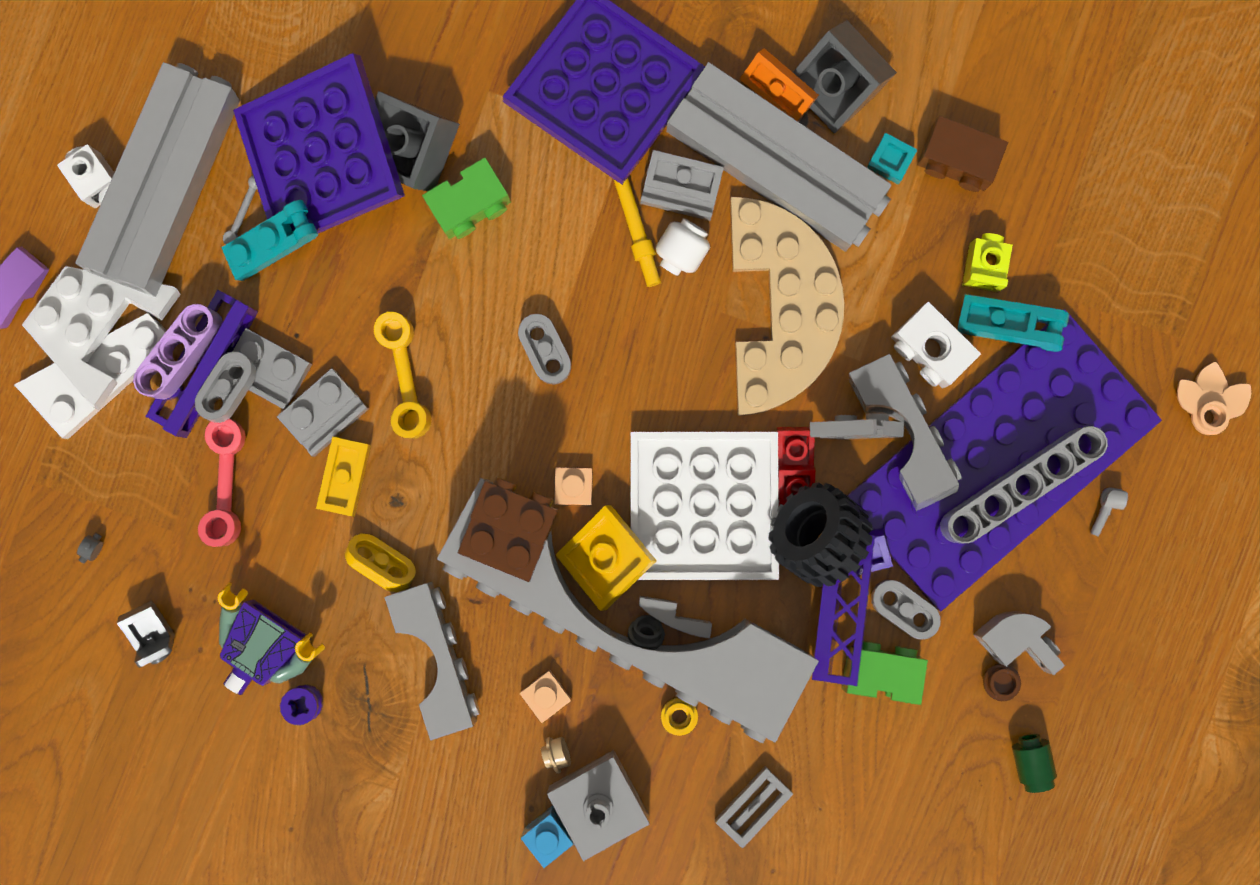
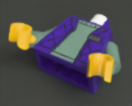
(259, 643)

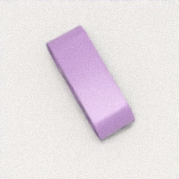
(161, 356)

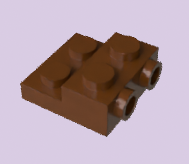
(508, 529)

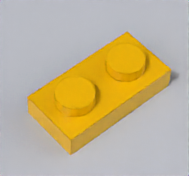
(343, 476)

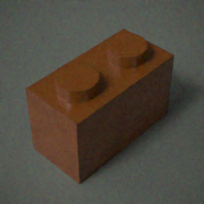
(962, 154)

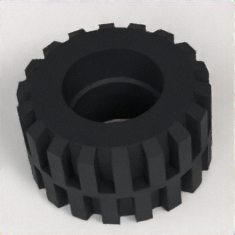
(839, 546)

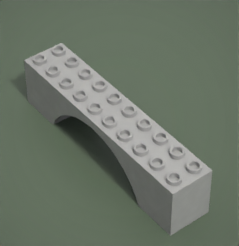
(738, 674)

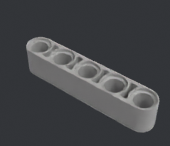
(1040, 481)

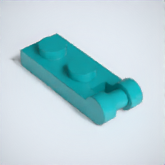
(269, 241)
(1012, 322)

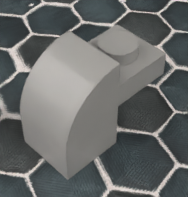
(1017, 632)

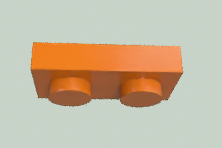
(778, 85)

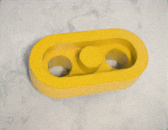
(381, 563)

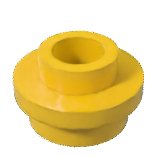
(683, 727)

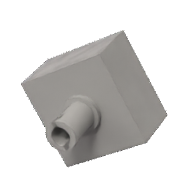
(598, 805)

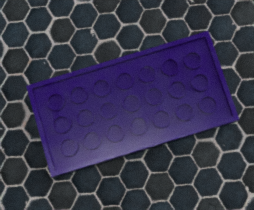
(989, 432)

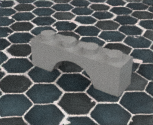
(884, 390)
(449, 704)

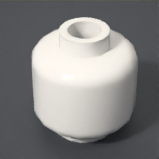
(682, 247)

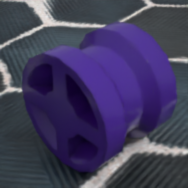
(306, 698)

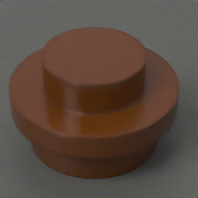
(1002, 682)

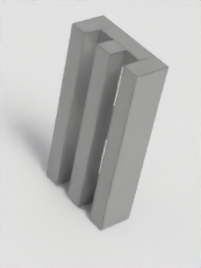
(743, 796)

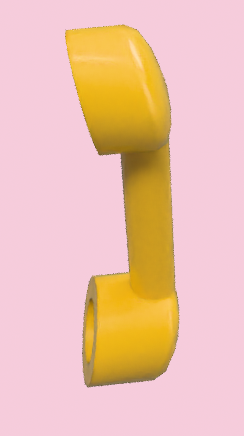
(396, 333)

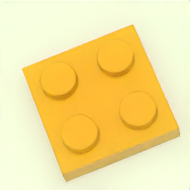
(606, 557)

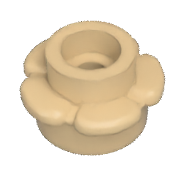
(556, 754)

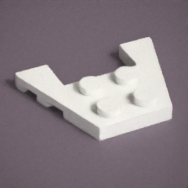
(79, 315)

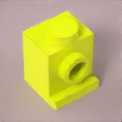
(979, 272)

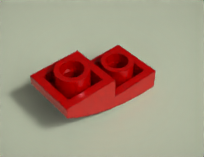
(794, 461)

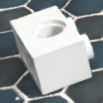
(955, 352)

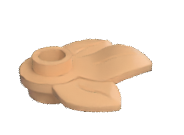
(1212, 394)

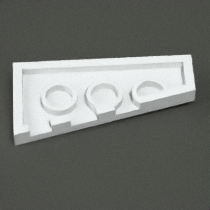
(116, 356)

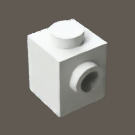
(87, 174)

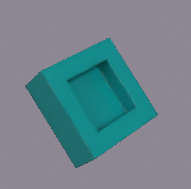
(892, 158)

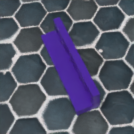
(185, 414)
(828, 623)

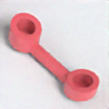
(226, 440)

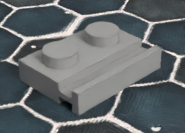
(681, 185)
(277, 370)
(322, 412)
(850, 428)

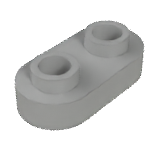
(545, 349)
(224, 386)
(904, 609)

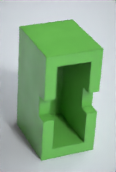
(468, 200)
(896, 673)

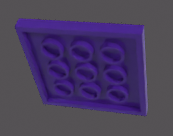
(603, 85)
(320, 146)

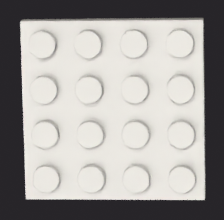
(705, 503)

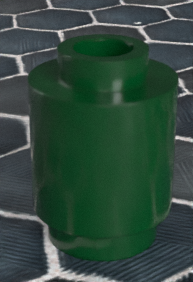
(1034, 763)

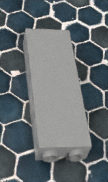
(779, 158)
(159, 179)

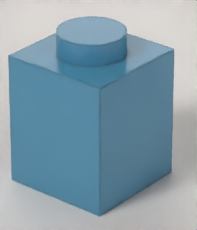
(546, 837)

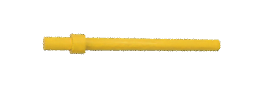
(642, 248)

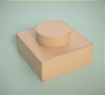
(573, 486)
(545, 696)

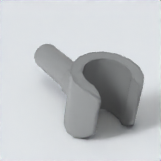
(1109, 499)

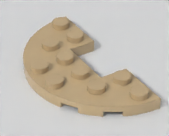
(803, 304)

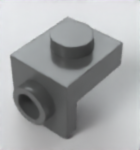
(147, 633)

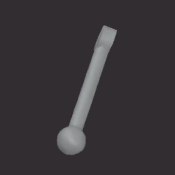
(232, 234)

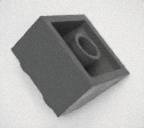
(844, 74)
(416, 140)

